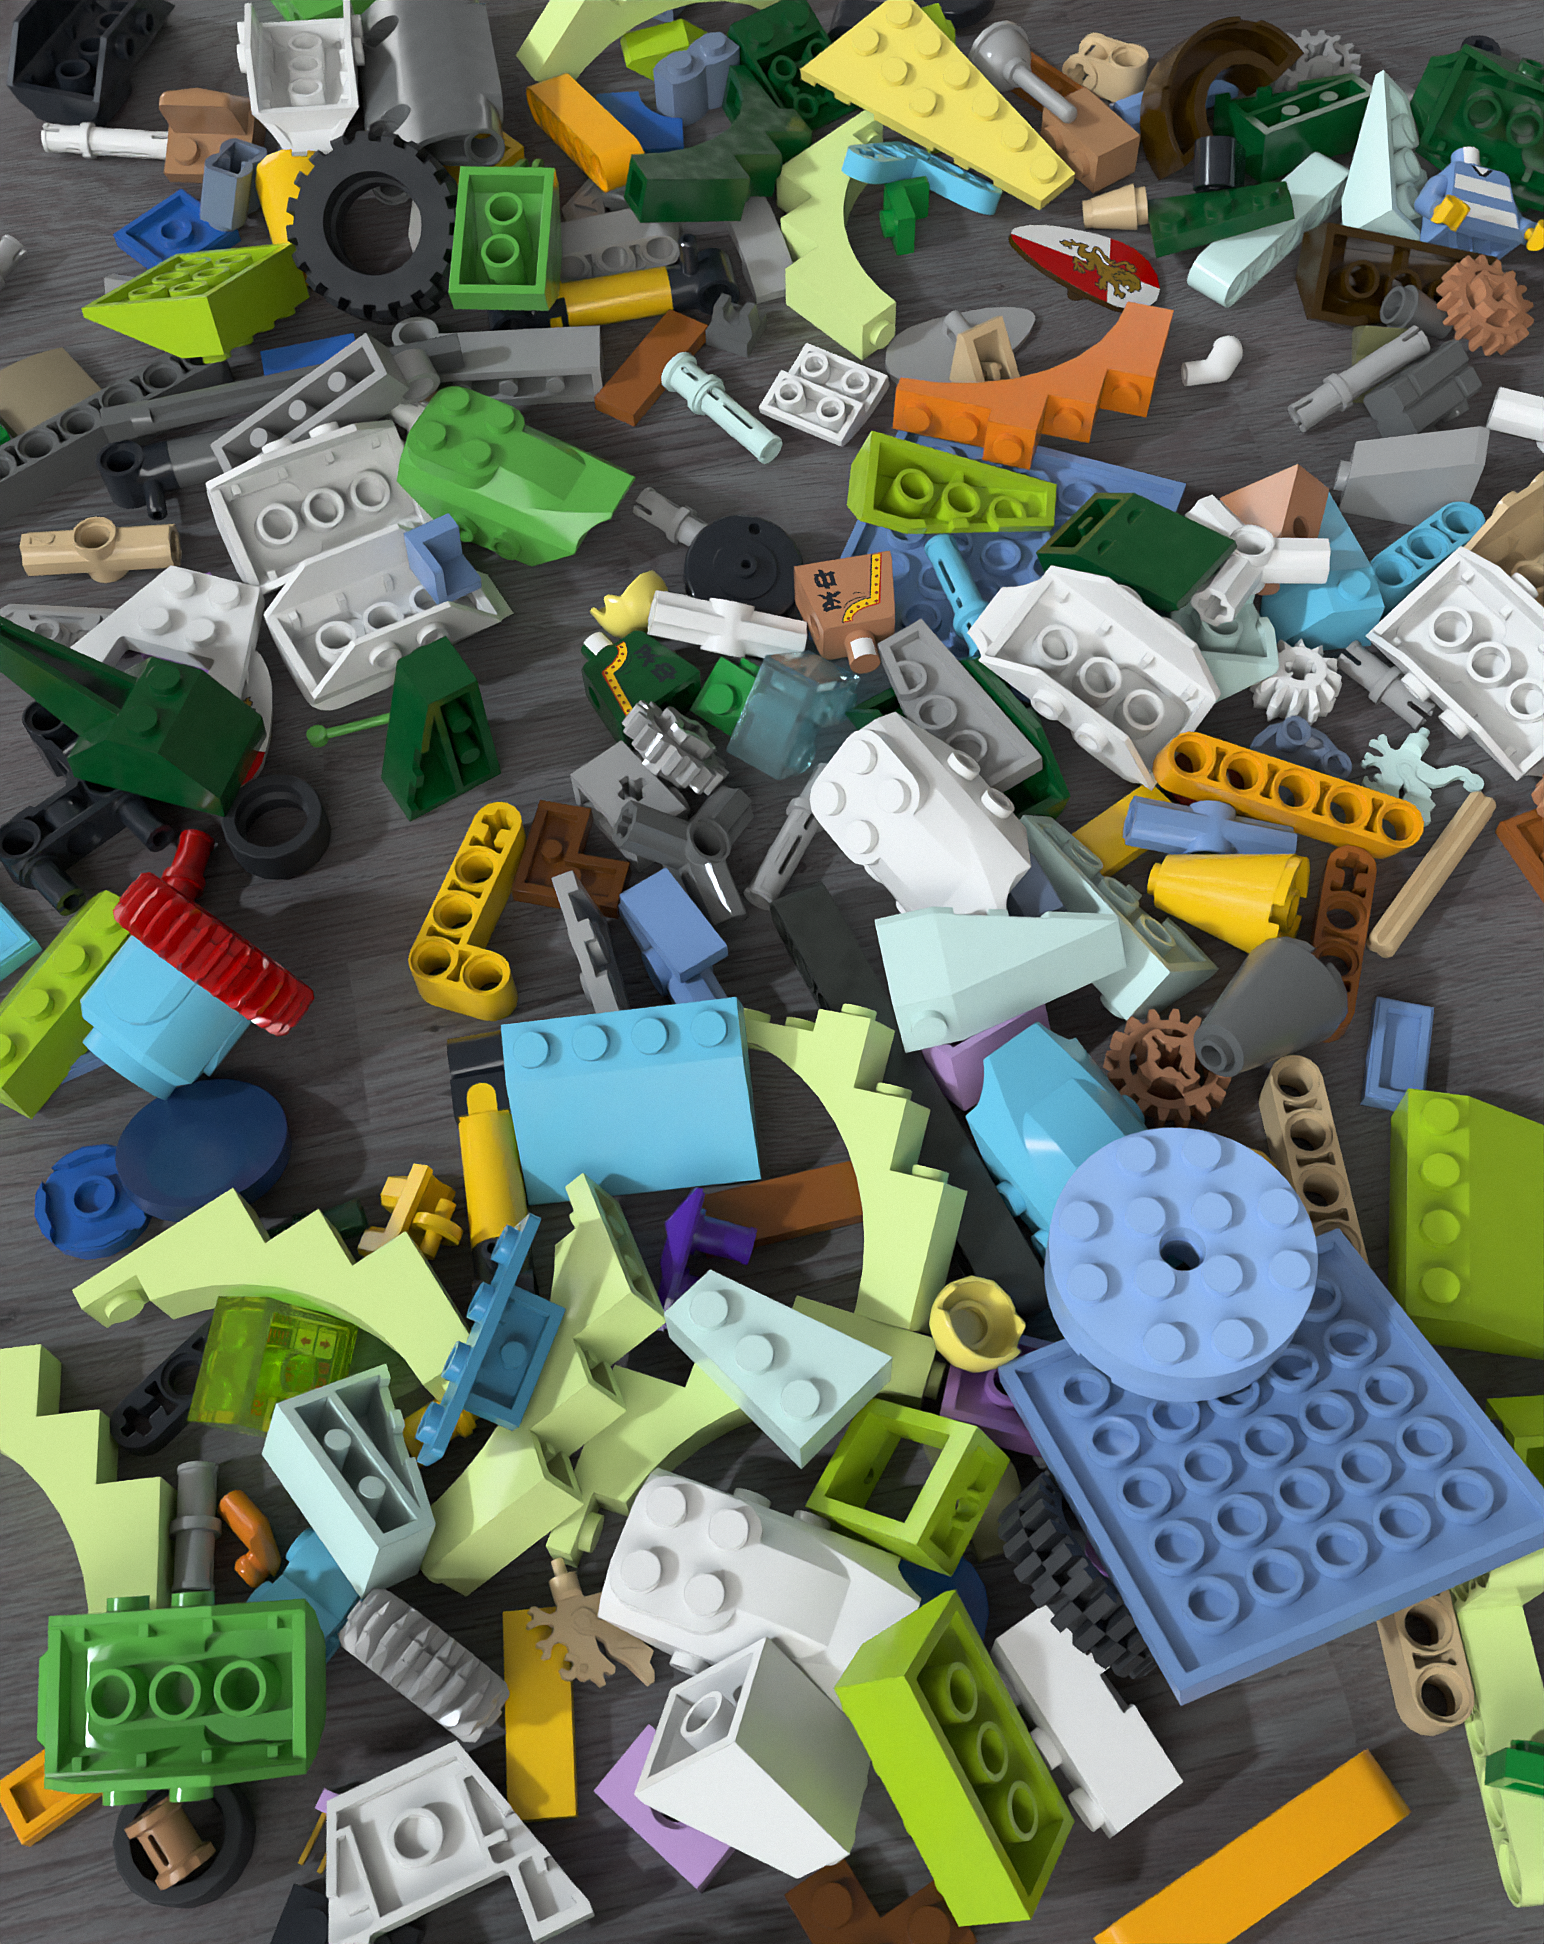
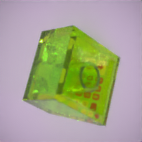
(264, 1355)

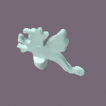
(1406, 769)

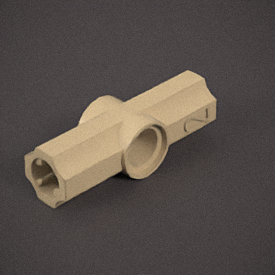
(100, 549)

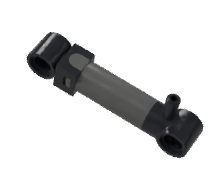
(143, 473)

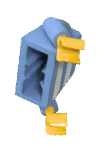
(1474, 210)

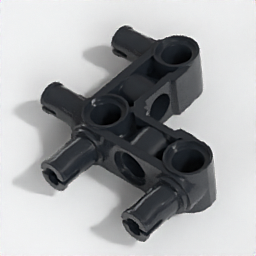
(71, 822)

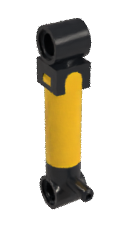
(634, 294)
(488, 1151)

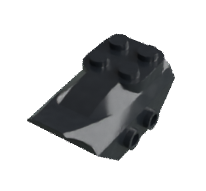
(77, 55)

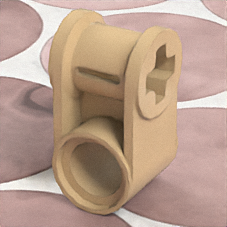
(1113, 67)

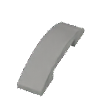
(761, 250)

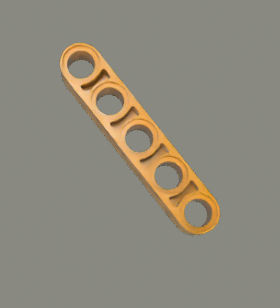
(583, 130)
(1311, 790)
(1268, 1861)

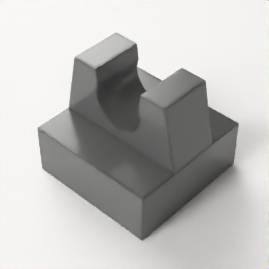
(735, 326)

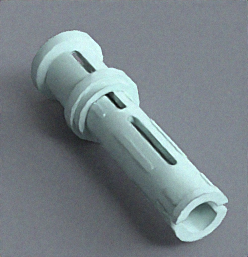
(708, 397)

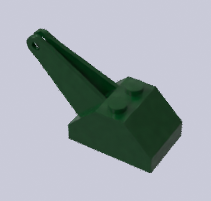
(141, 729)

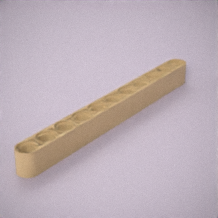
(1324, 1173)

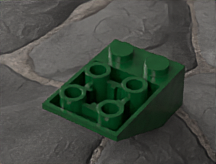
(776, 47)
(1139, 547)

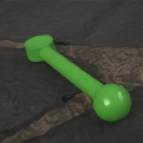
(319, 736)

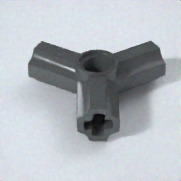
(693, 849)

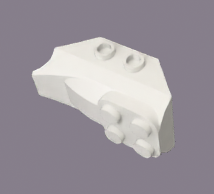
(302, 76)
(310, 498)
(359, 612)
(1477, 652)
(1098, 666)
(921, 819)
(723, 1571)

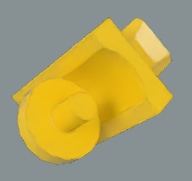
(420, 1208)

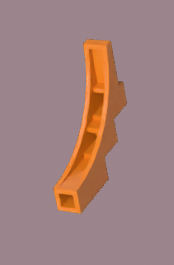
(1056, 402)

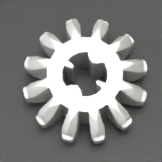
(1302, 685)

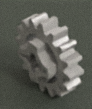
(1321, 58)
(675, 747)

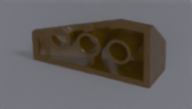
(1351, 270)

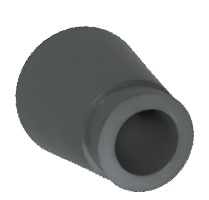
(1411, 307)

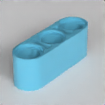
(1423, 550)

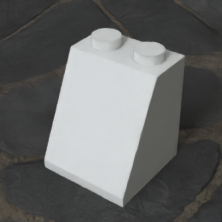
(759, 1762)

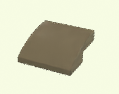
(41, 389)

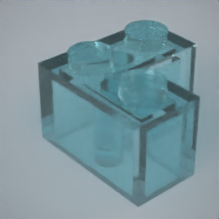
(787, 708)

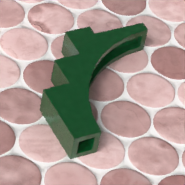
(722, 173)

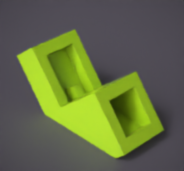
(650, 45)

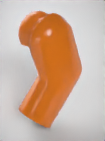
(255, 1533)

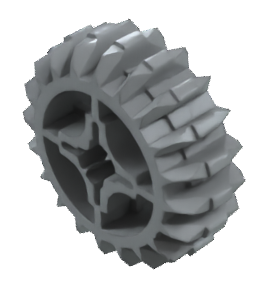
(424, 1664)

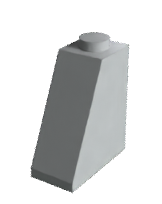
(1412, 474)

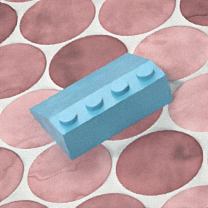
(633, 1099)

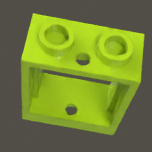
(933, 1531)

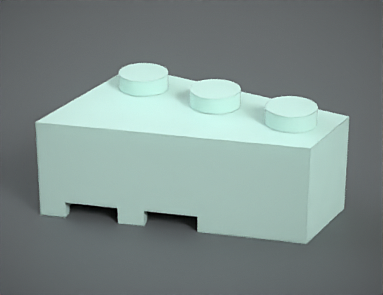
(777, 1363)
(353, 1477)

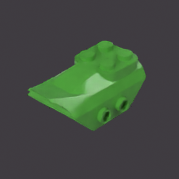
(506, 480)
(180, 1696)

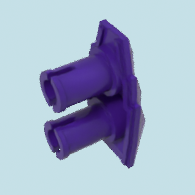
(692, 1230)

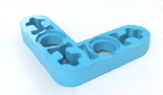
(901, 161)

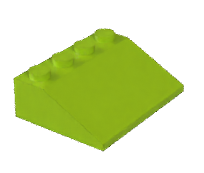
(205, 300)
(1467, 1223)

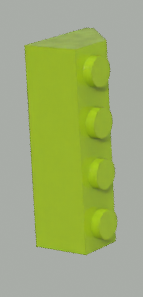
(43, 1013)
(957, 1762)

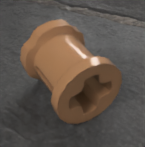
(170, 1841)

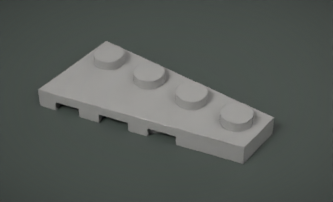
(954, 707)

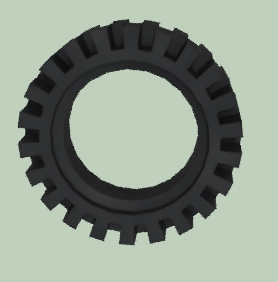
(1052, 1558)

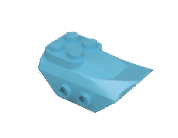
(1042, 1118)

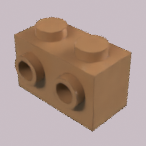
(1094, 145)

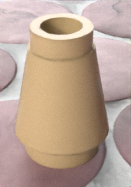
(1117, 209)

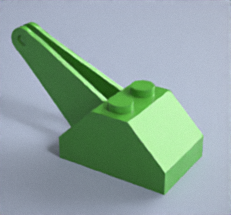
(506, 238)

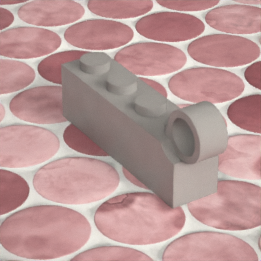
(521, 363)
(348, 388)

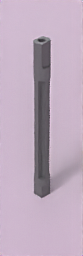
(238, 397)

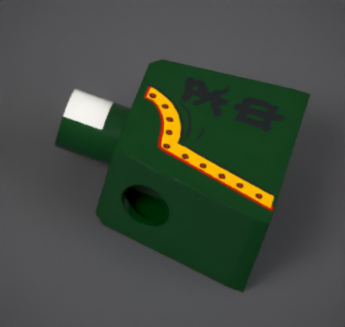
(635, 671)

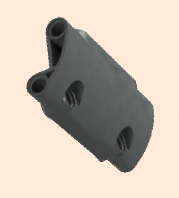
(432, 81)

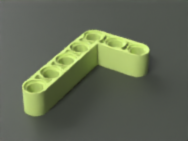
(1506, 1709)

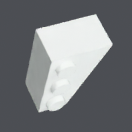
(1082, 1724)

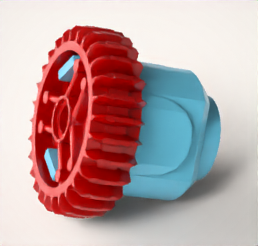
(182, 991)

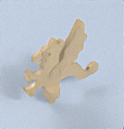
(579, 1627)

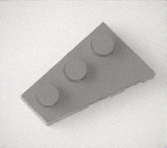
(592, 944)

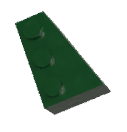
(1292, 125)
(436, 731)

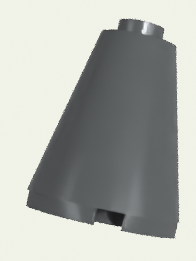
(1271, 1008)

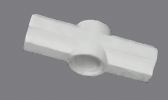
(724, 626)

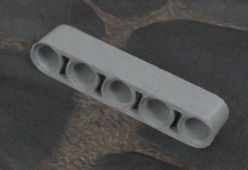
(615, 245)

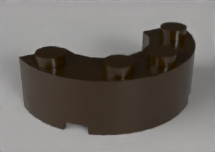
(1178, 86)

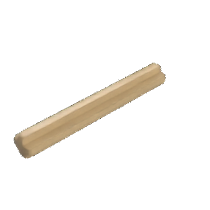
(1431, 874)

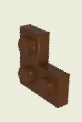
(557, 847)
(838, 1911)

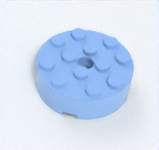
(1221, 1215)

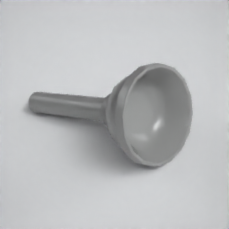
(1005, 61)

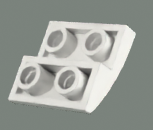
(825, 395)

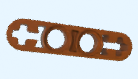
(1345, 943)

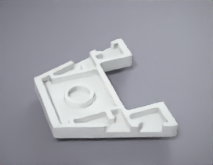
(187, 621)
(429, 1839)

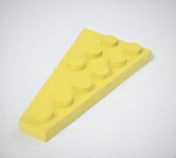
(932, 94)

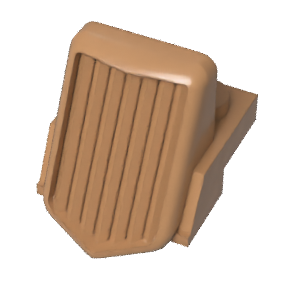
(200, 124)

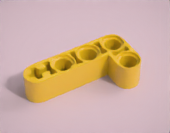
(480, 905)

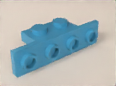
(503, 1352)

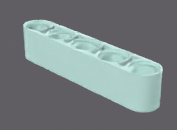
(1238, 262)

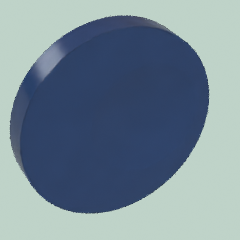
(202, 1145)

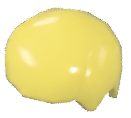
(631, 609)
(975, 1325)

